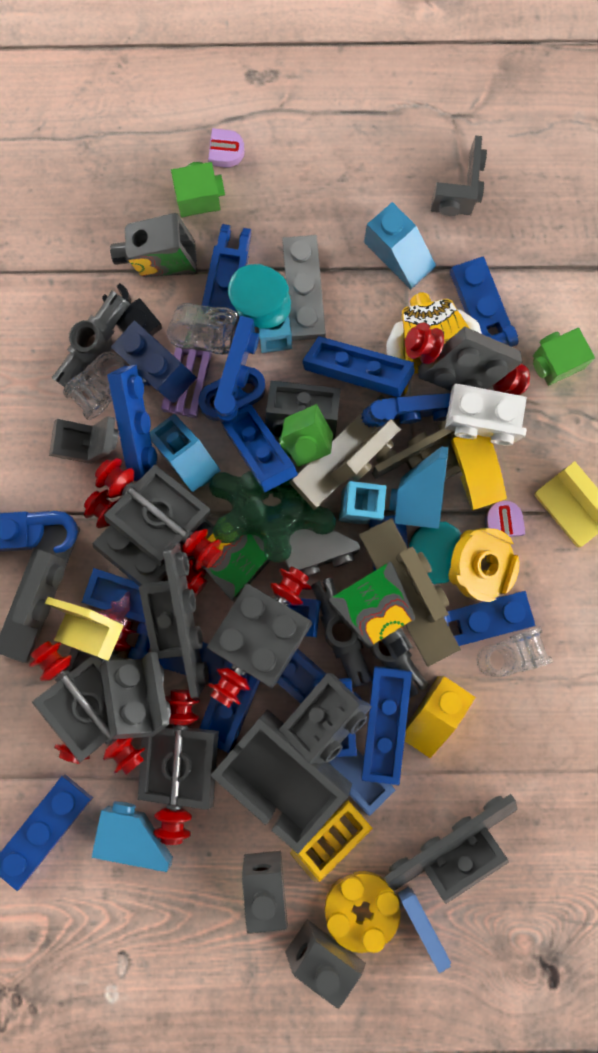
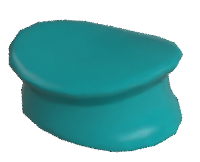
(260, 295)
(438, 548)

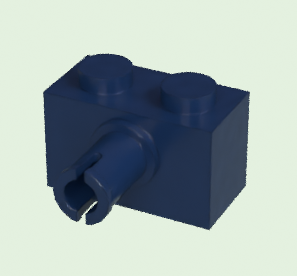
(153, 362)

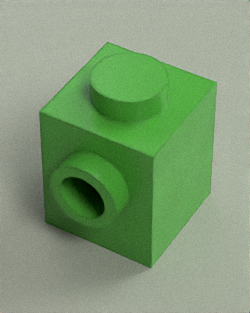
(197, 188)
(562, 356)
(306, 436)

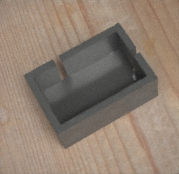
(271, 774)

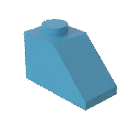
(399, 245)
(184, 452)
(421, 492)
(128, 839)

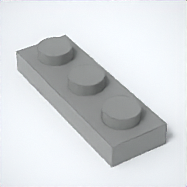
(304, 285)

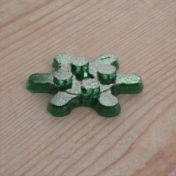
(270, 523)

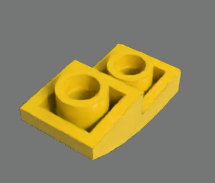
(480, 471)

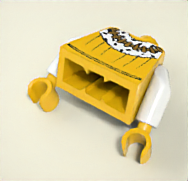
(436, 314)

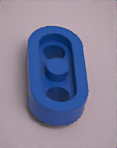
(242, 398)

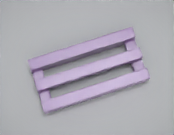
(200, 383)

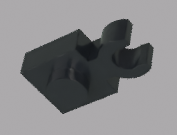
(136, 311)

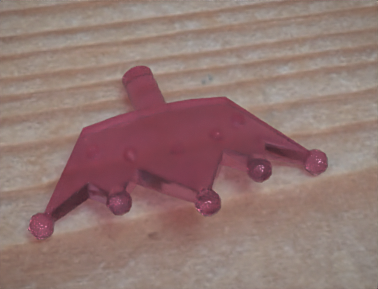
(118, 610)

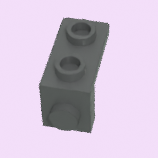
(461, 199)
(83, 441)

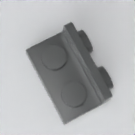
(291, 398)
(135, 697)
(325, 720)

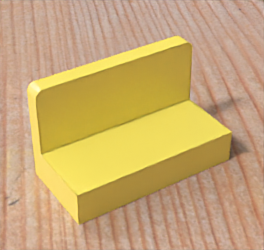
(572, 503)
(86, 629)

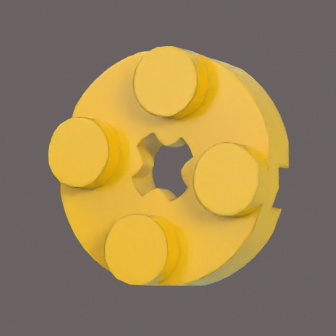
(467, 559)
(372, 932)

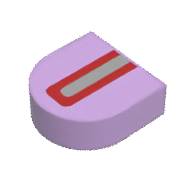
(225, 148)
(506, 517)

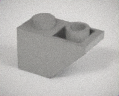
(315, 550)

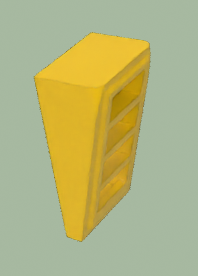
(340, 851)

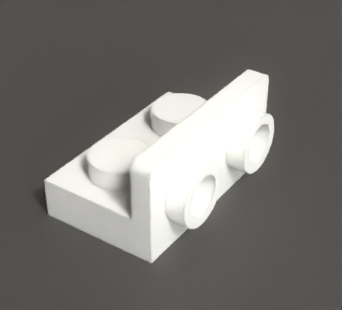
(487, 414)

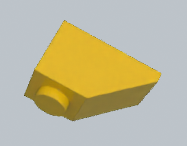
(437, 716)

